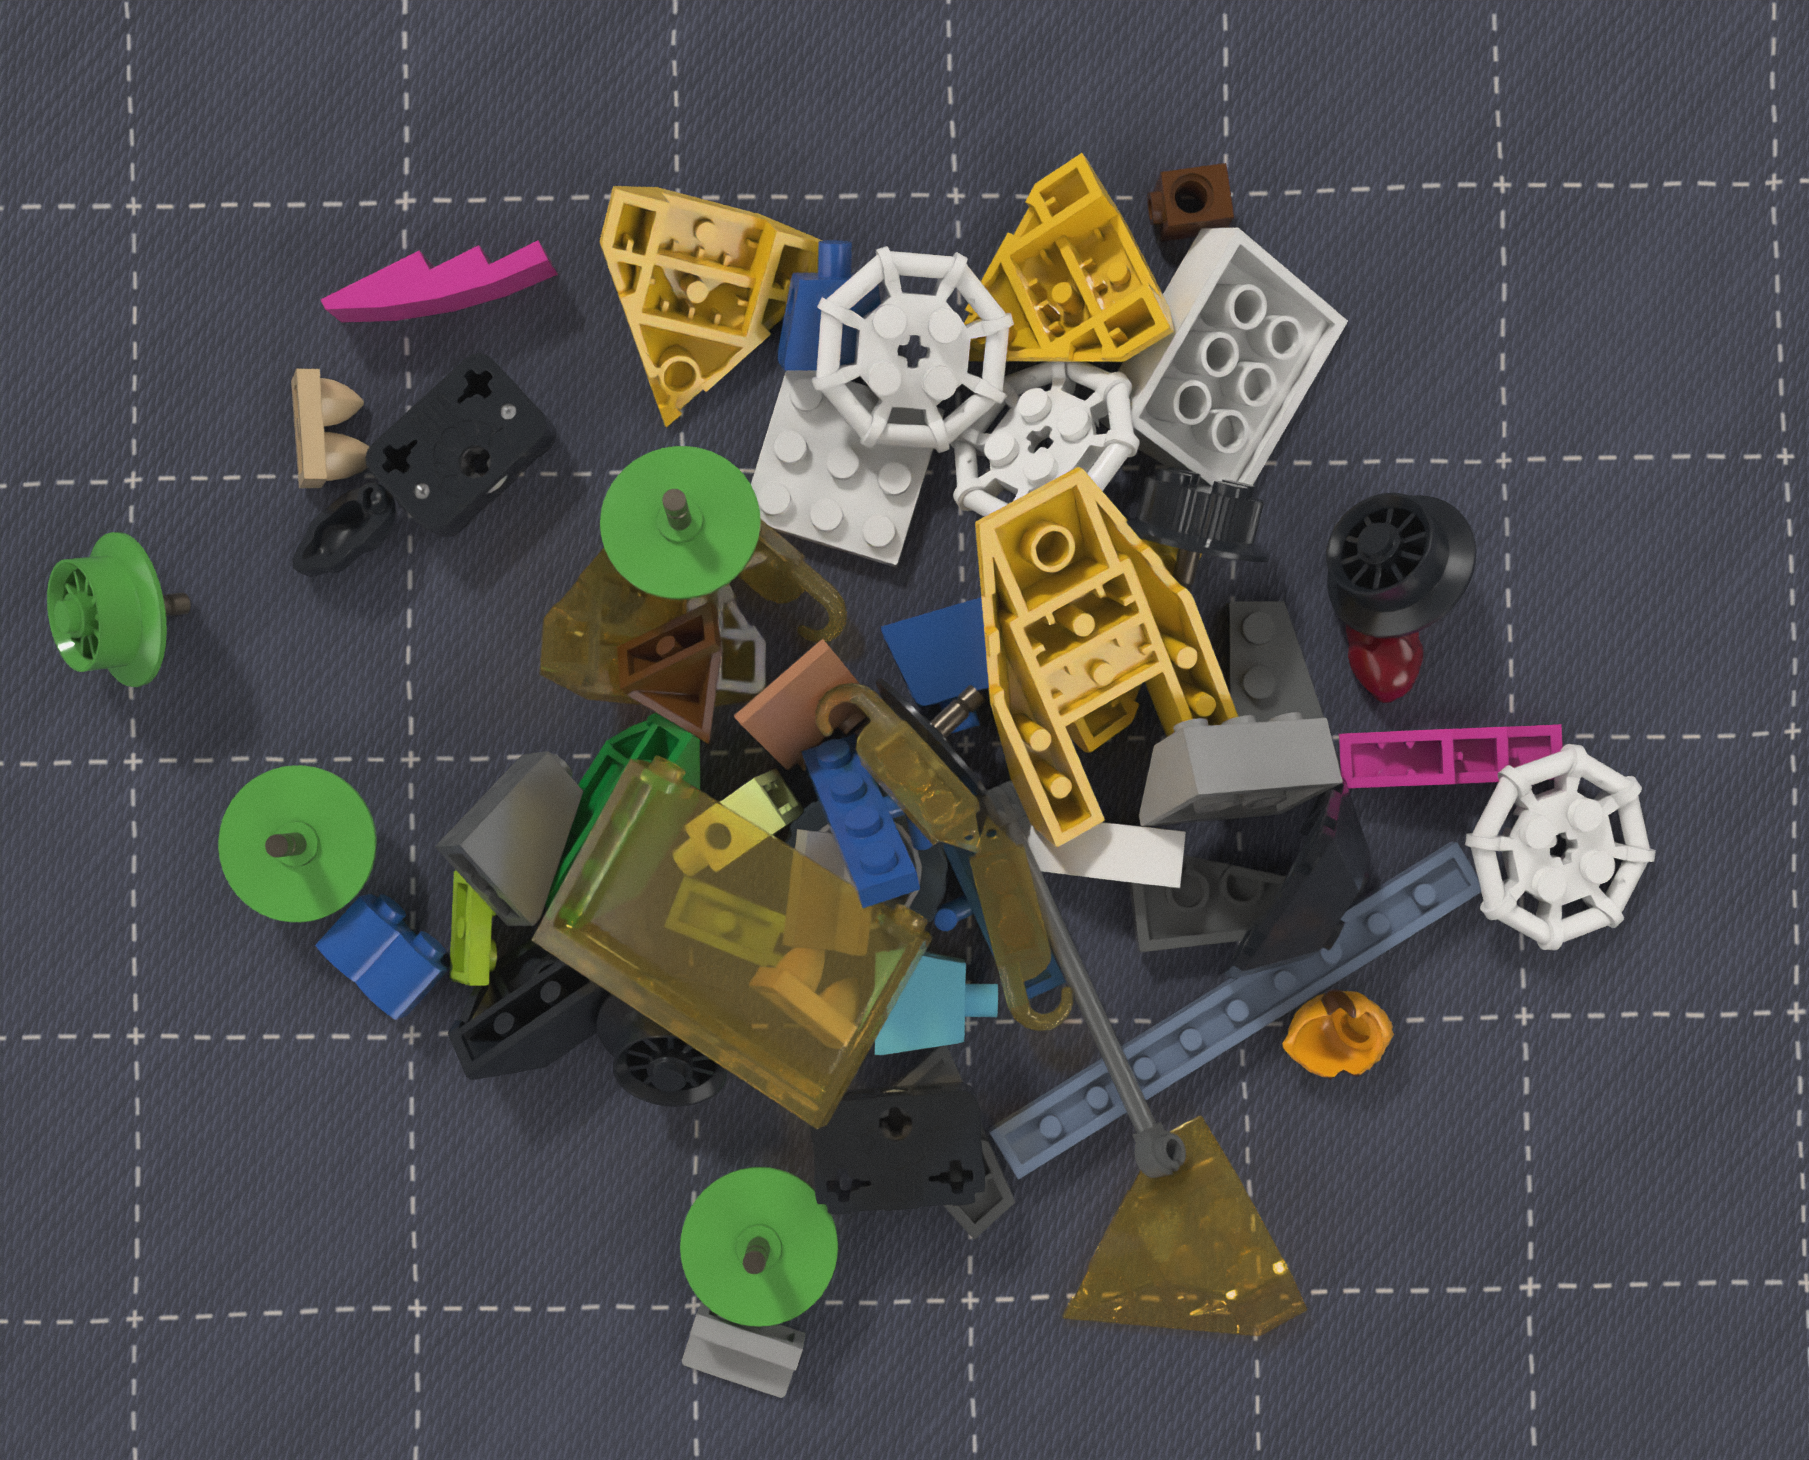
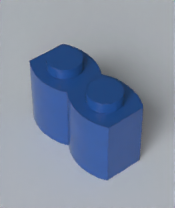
(384, 954)

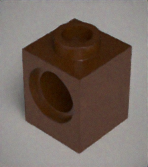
(1206, 184)

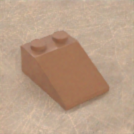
(785, 710)

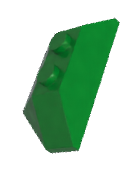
(639, 742)

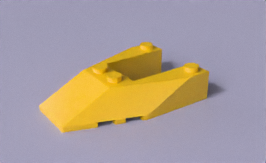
(1072, 623)

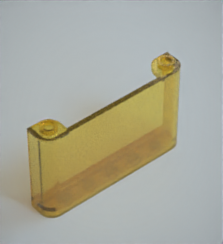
(732, 939)

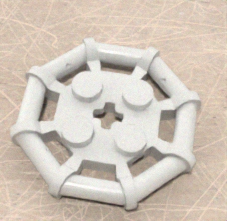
(890, 326)
(1043, 415)
(1587, 854)

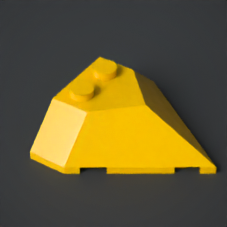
(1074, 277)
(697, 284)

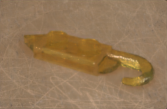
(782, 576)
(907, 769)
(1014, 925)

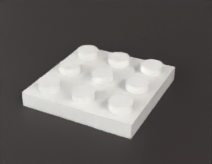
(830, 487)

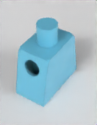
(935, 1007)

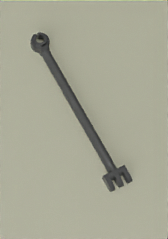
(1156, 1149)

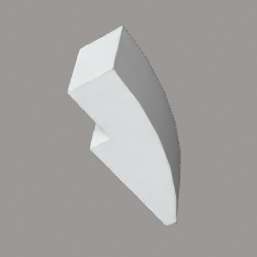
(1113, 853)

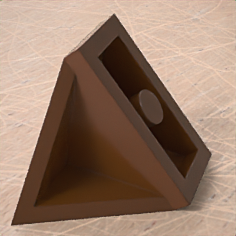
(676, 669)

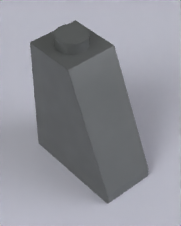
(516, 837)

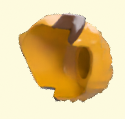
(1338, 1034)

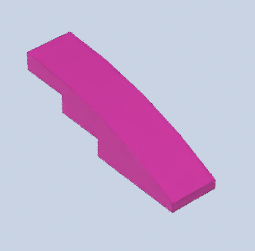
(419, 289)
(1442, 754)

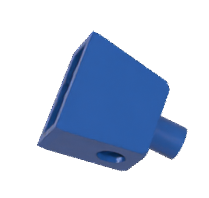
(802, 318)
(941, 655)

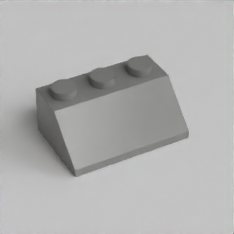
(1238, 769)

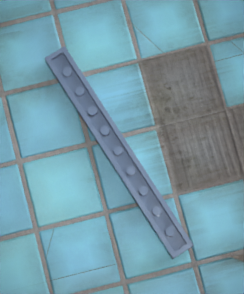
(1236, 1011)

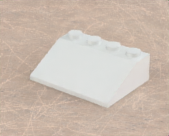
(1234, 365)

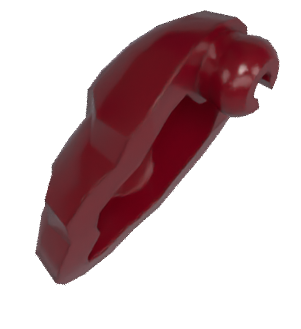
(1385, 664)

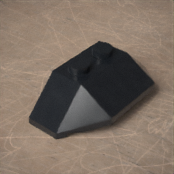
(525, 1015)

